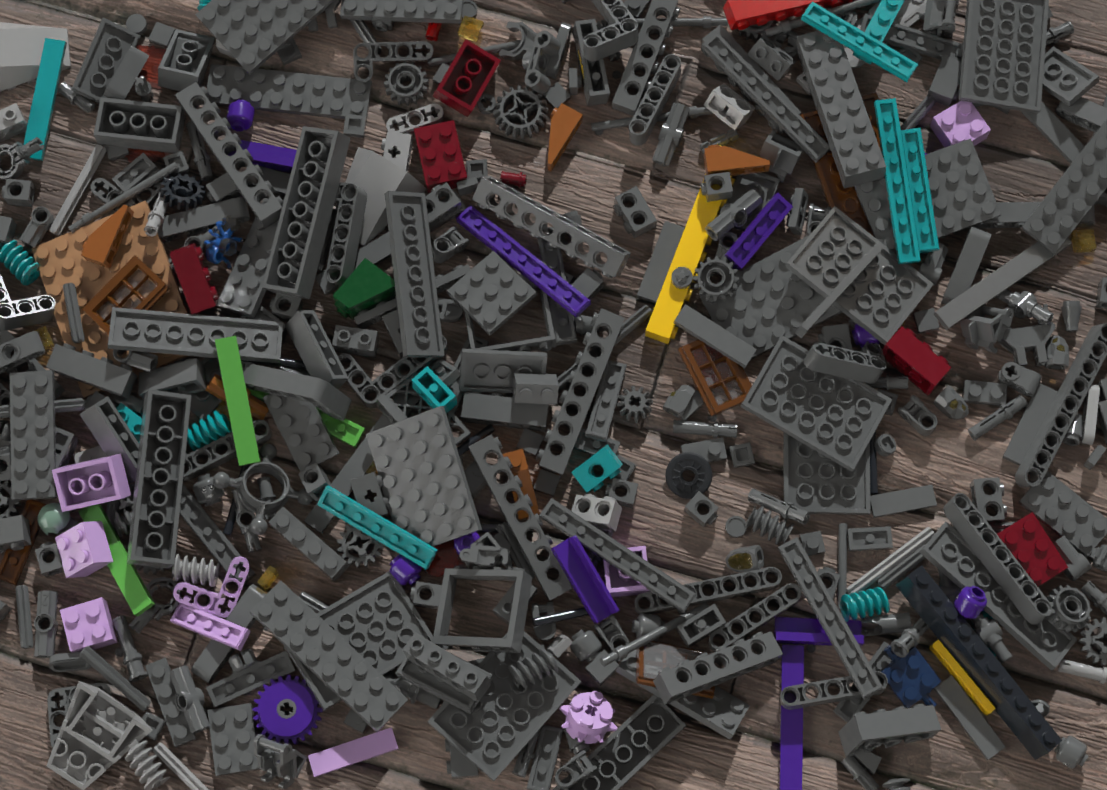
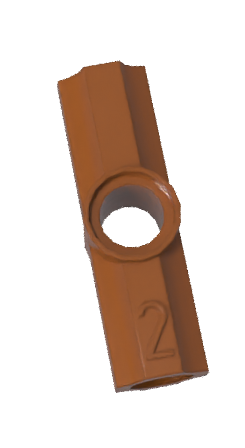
(257, 407)

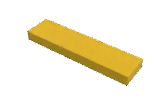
(962, 678)

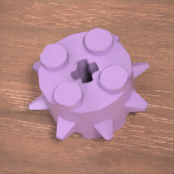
(588, 717)

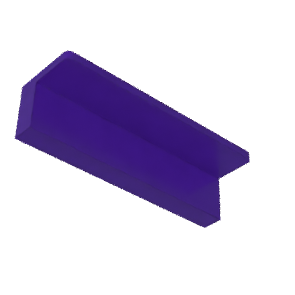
(269, 156)
(758, 231)
(585, 579)
(809, 631)

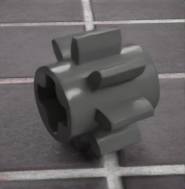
(1100, 558)

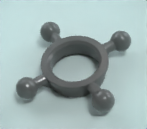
(259, 525)

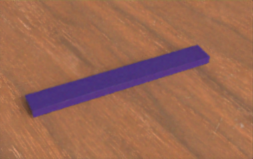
(523, 261)
(791, 720)

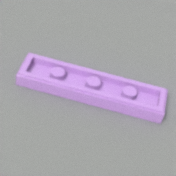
(210, 626)
(353, 752)

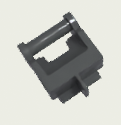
(934, 17)
(781, 153)
(986, 331)
(488, 553)
(278, 760)

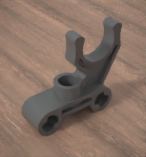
(535, 55)

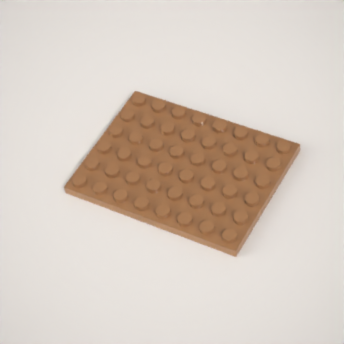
(62, 264)

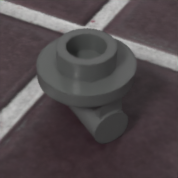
(1041, 706)

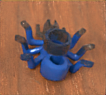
(225, 243)

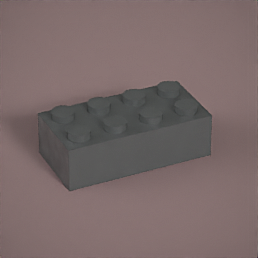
(139, 125)

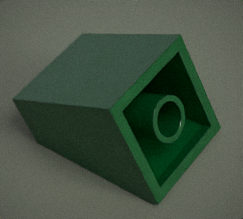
(364, 290)

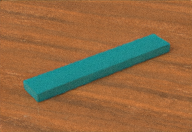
(859, 41)
(45, 93)
(920, 190)
(377, 527)

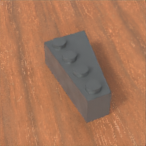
(889, 728)

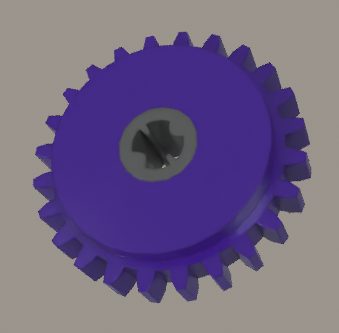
(276, 721)

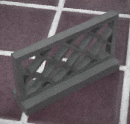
(394, 413)

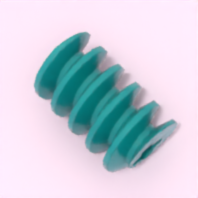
(18, 263)
(208, 431)
(864, 602)

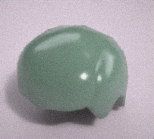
(52, 519)

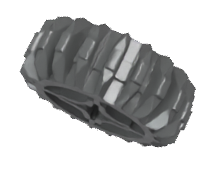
(534, 104)

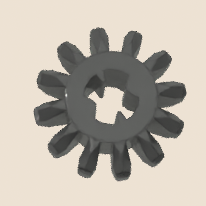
(635, 396)

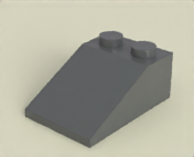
(185, 60)

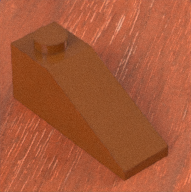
(563, 127)
(726, 159)
(105, 240)
(521, 469)

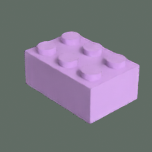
(91, 482)

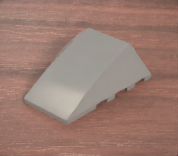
(22, 52)
(377, 177)
(94, 735)

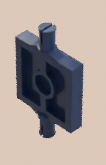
(911, 677)

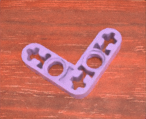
(215, 598)

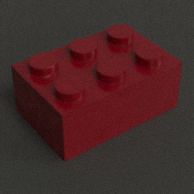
(466, 78)
(440, 154)
(194, 278)
(916, 360)
(1033, 549)

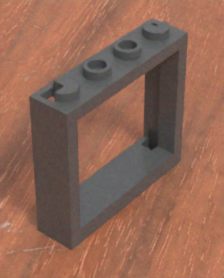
(542, 343)
(514, 638)

